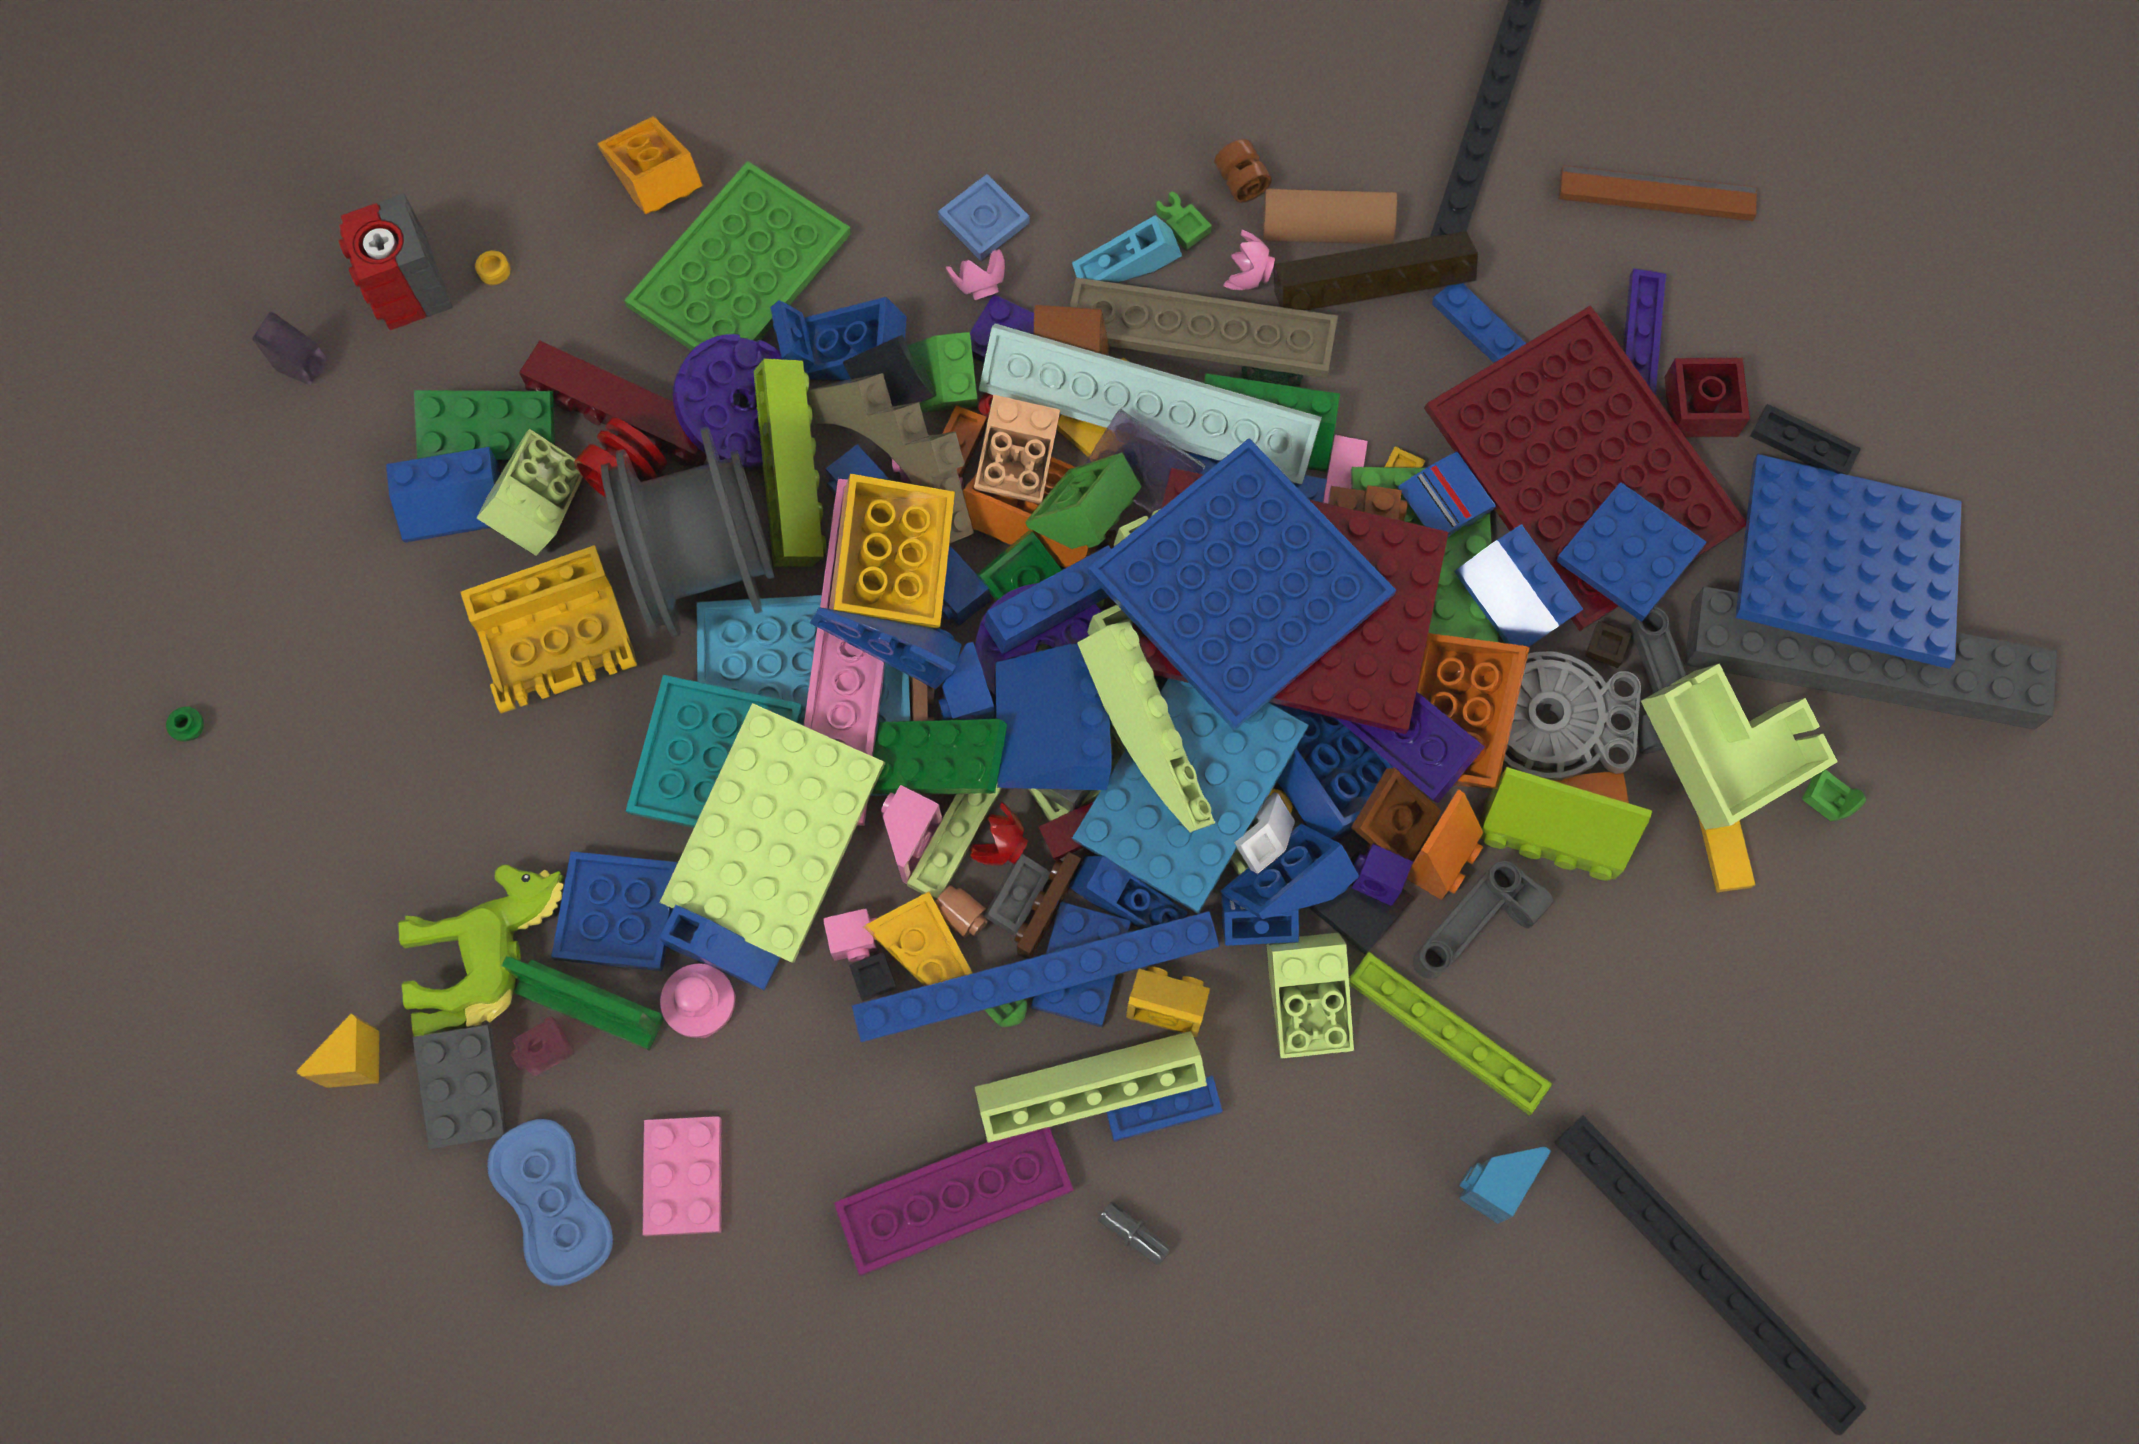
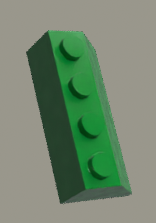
(1306, 400)

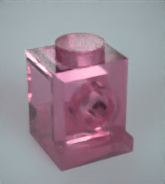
(553, 1051)

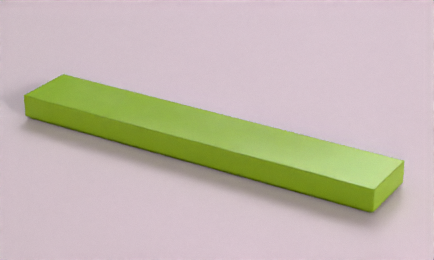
(1449, 1033)

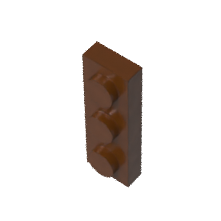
(1046, 906)

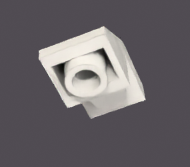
(1269, 835)

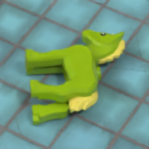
(484, 942)

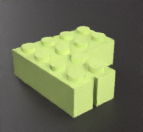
(1725, 759)

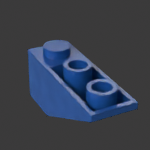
(1122, 893)
(718, 947)

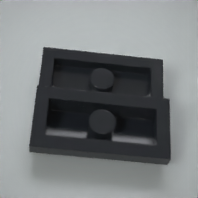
(903, 379)
(1359, 916)

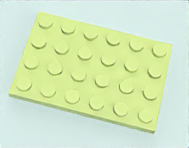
(773, 832)

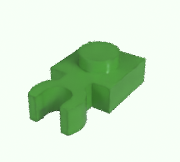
(1185, 222)

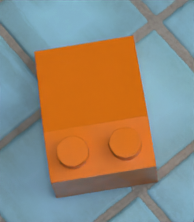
(1448, 849)

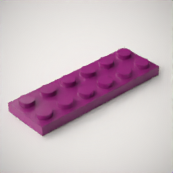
(952, 1198)

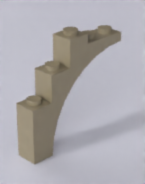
(901, 432)

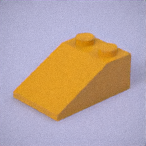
(651, 164)

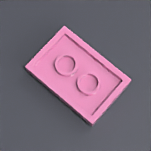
(682, 1176)

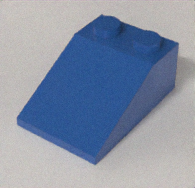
(849, 332)
(1304, 875)

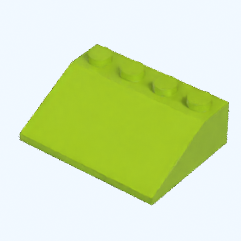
(1562, 824)

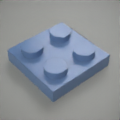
(983, 217)

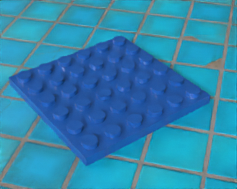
(1851, 561)
(1241, 583)

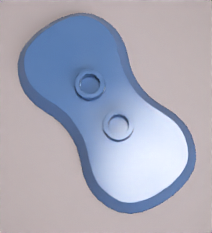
(561, 1226)

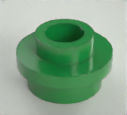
(191, 730)

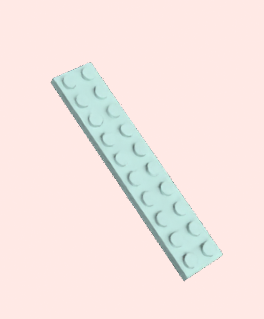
(1177, 408)

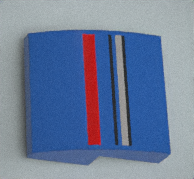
(1447, 495)

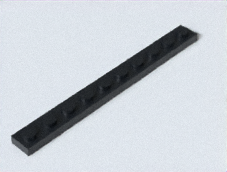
(1486, 117)
(1711, 1276)

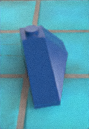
(911, 648)

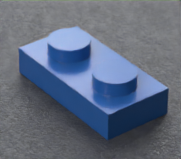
(792, 334)

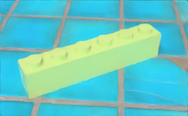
(1090, 1086)

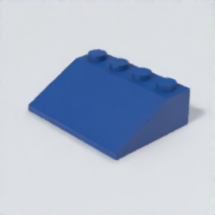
(1053, 722)
(1330, 774)

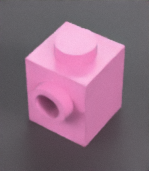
(848, 937)

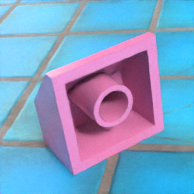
(910, 827)

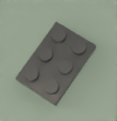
(459, 1086)

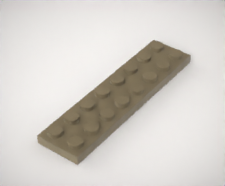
(1211, 327)

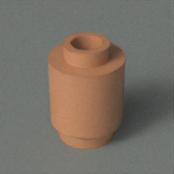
(961, 911)

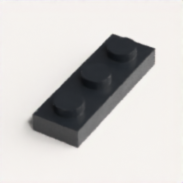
(1804, 441)

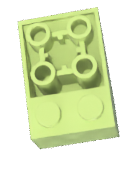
(532, 493)
(1311, 995)

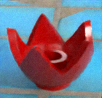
(1008, 840)

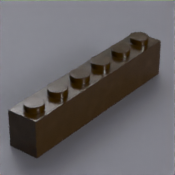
(1376, 272)

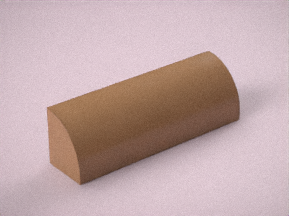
(1329, 216)

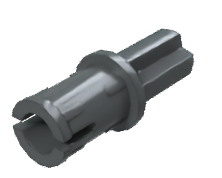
(1134, 1233)

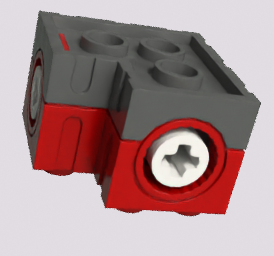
(393, 262)

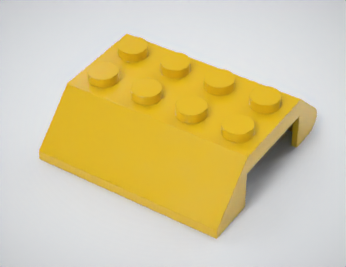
(549, 627)

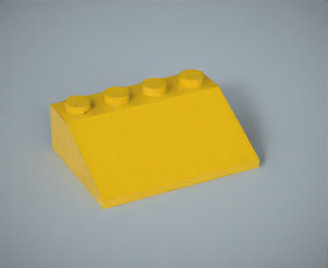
(892, 551)

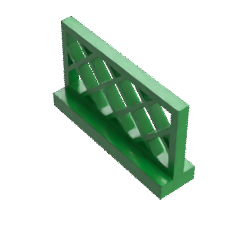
(585, 1002)

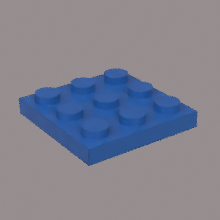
(1631, 551)
(613, 911)

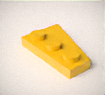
(920, 941)

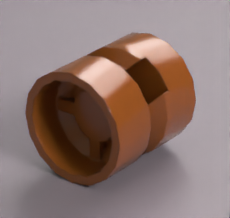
(1242, 170)

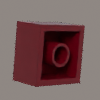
(1707, 396)

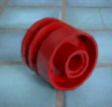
(620, 435)

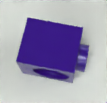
(1381, 874)

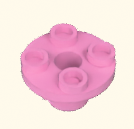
(697, 1000)

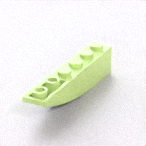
(1143, 721)

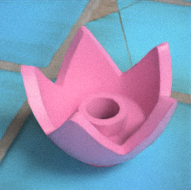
(1253, 262)
(978, 281)

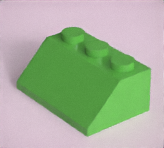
(1086, 502)

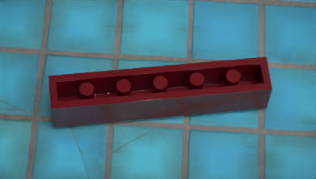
(604, 395)

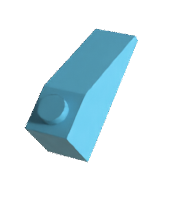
(1131, 253)

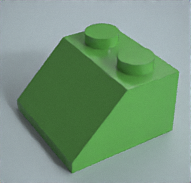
(950, 370)

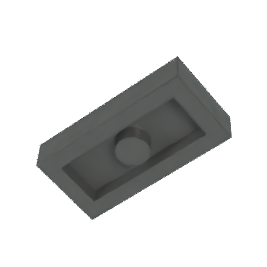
(1017, 894)

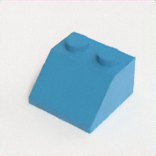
(1502, 1182)

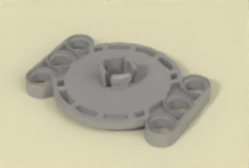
(1582, 715)

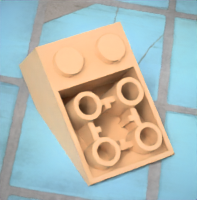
(1017, 449)

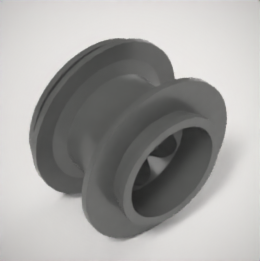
(686, 532)

